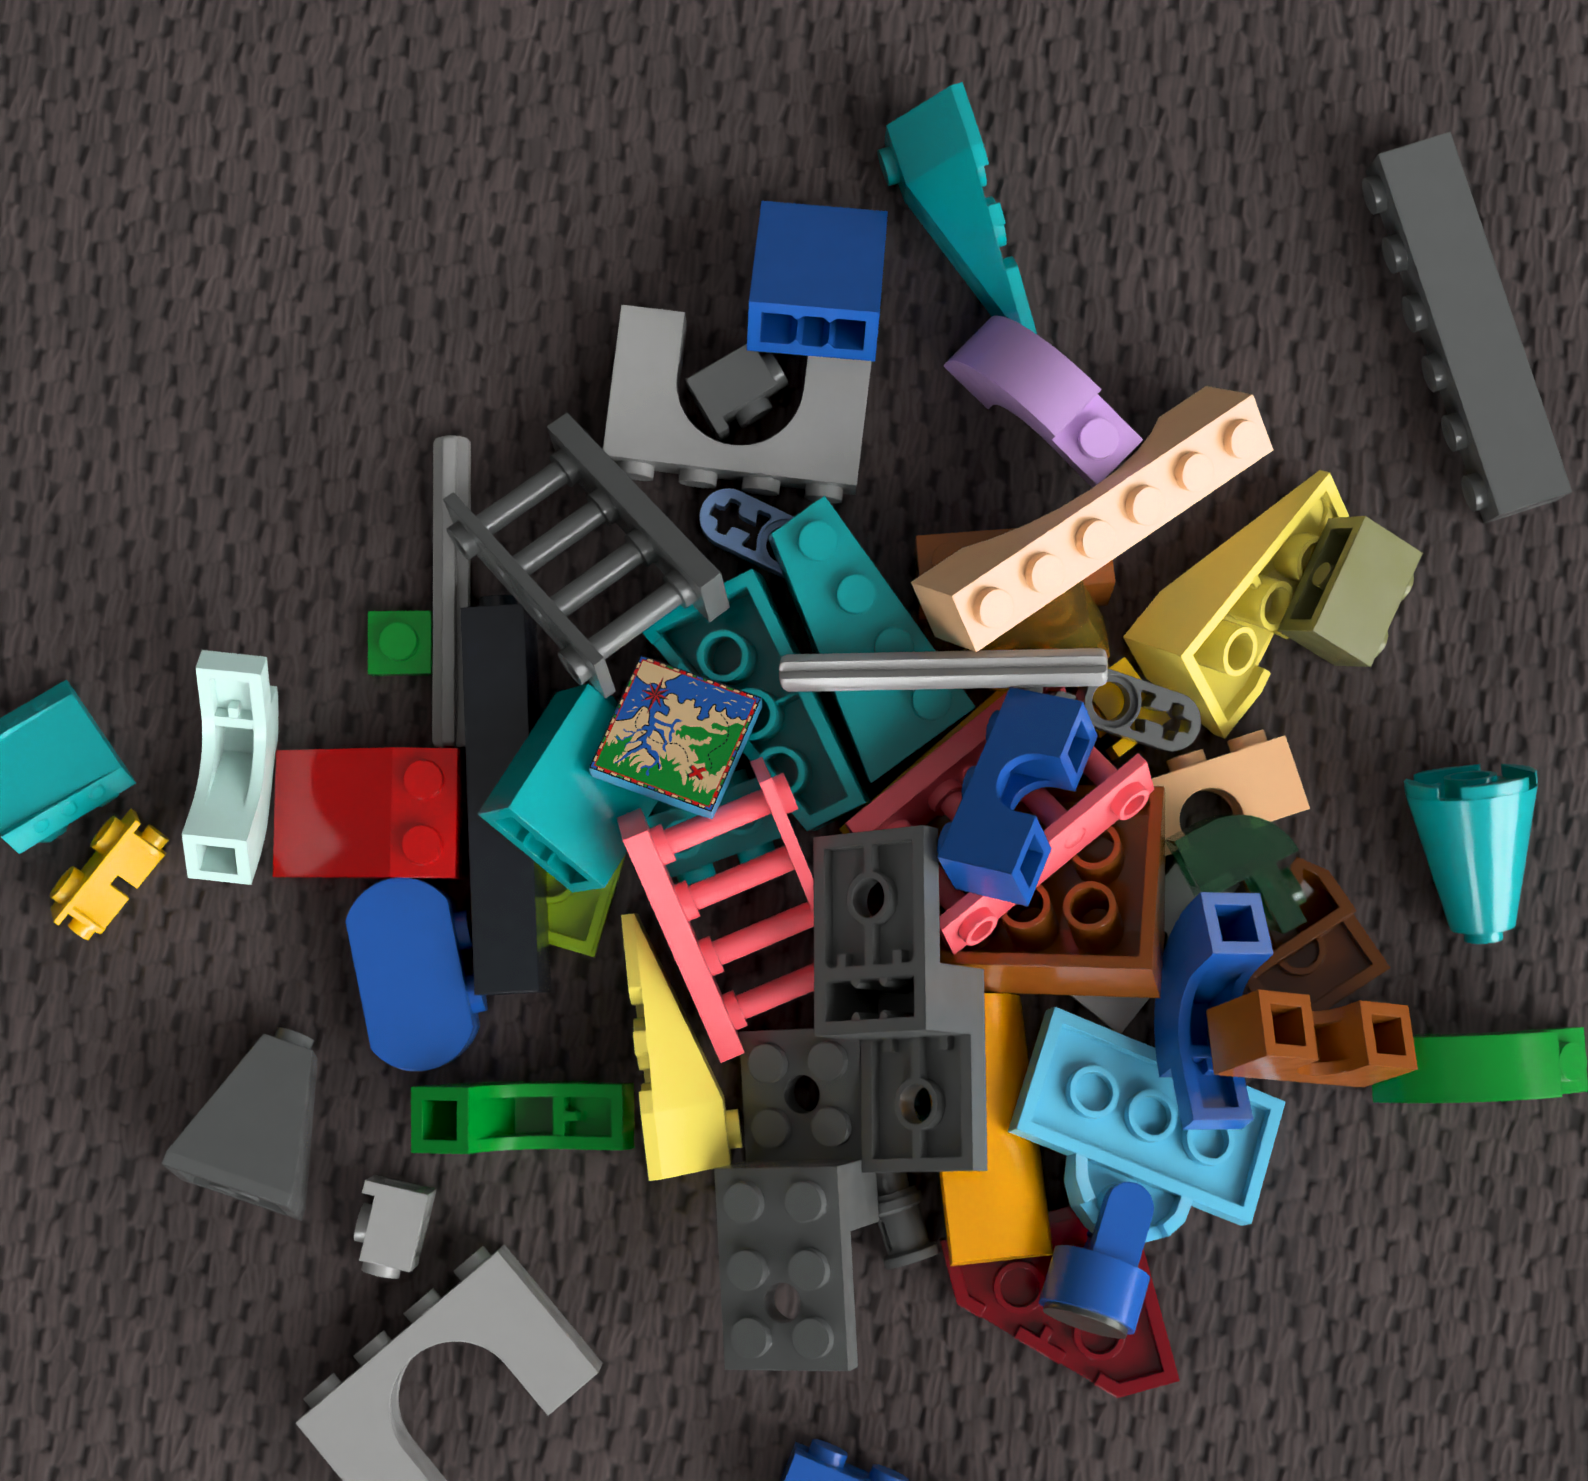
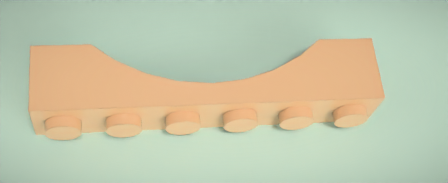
(1013, 575)

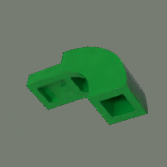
(1491, 1067)
(521, 1116)

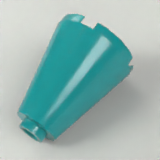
(1475, 842)

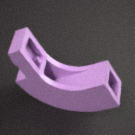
(1048, 392)

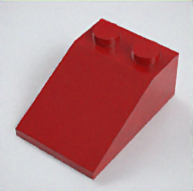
(370, 813)

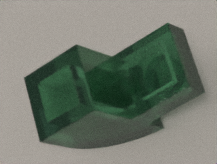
(1239, 848)

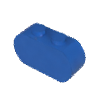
(414, 973)

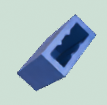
(817, 281)

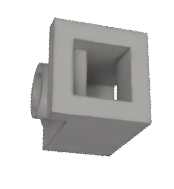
(393, 1225)

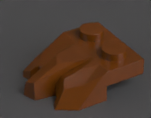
(1327, 953)

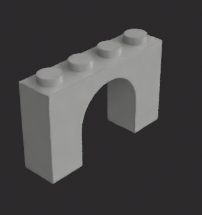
(652, 433)
(492, 1306)

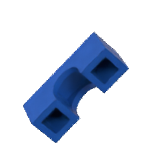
(1028, 746)

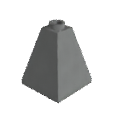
(256, 1128)

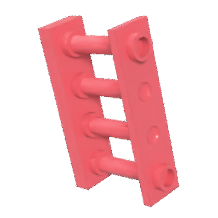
(936, 789)
(679, 904)

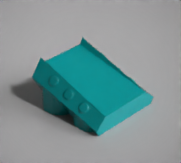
(53, 768)

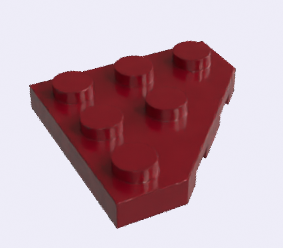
(1009, 1297)

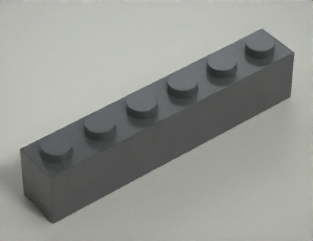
(1465, 328)

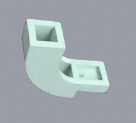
(236, 768)

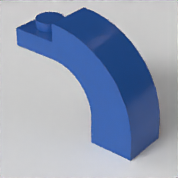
(1205, 964)

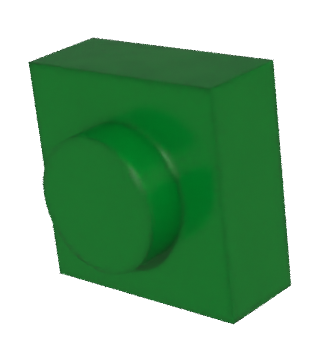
(400, 643)

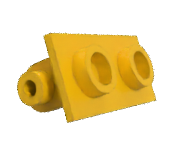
(89, 891)

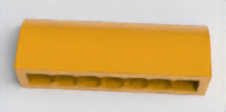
(1002, 1209)

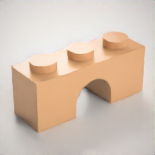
(1253, 779)

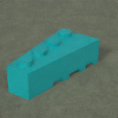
(854, 610)
(792, 728)

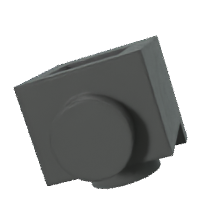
(736, 390)

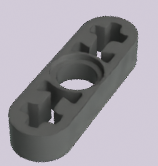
(1146, 731)

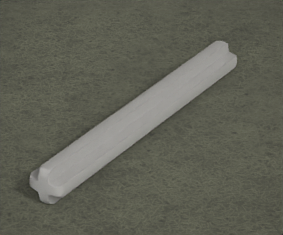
(450, 592)
(944, 670)

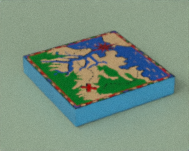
(676, 737)

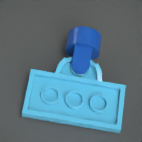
(1127, 1164)

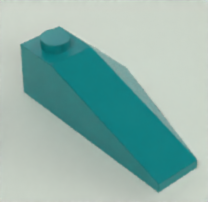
(941, 174)

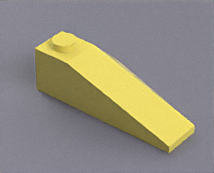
(1220, 615)
(681, 1099)

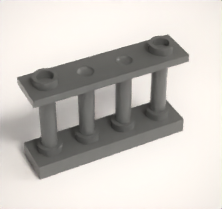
(611, 499)

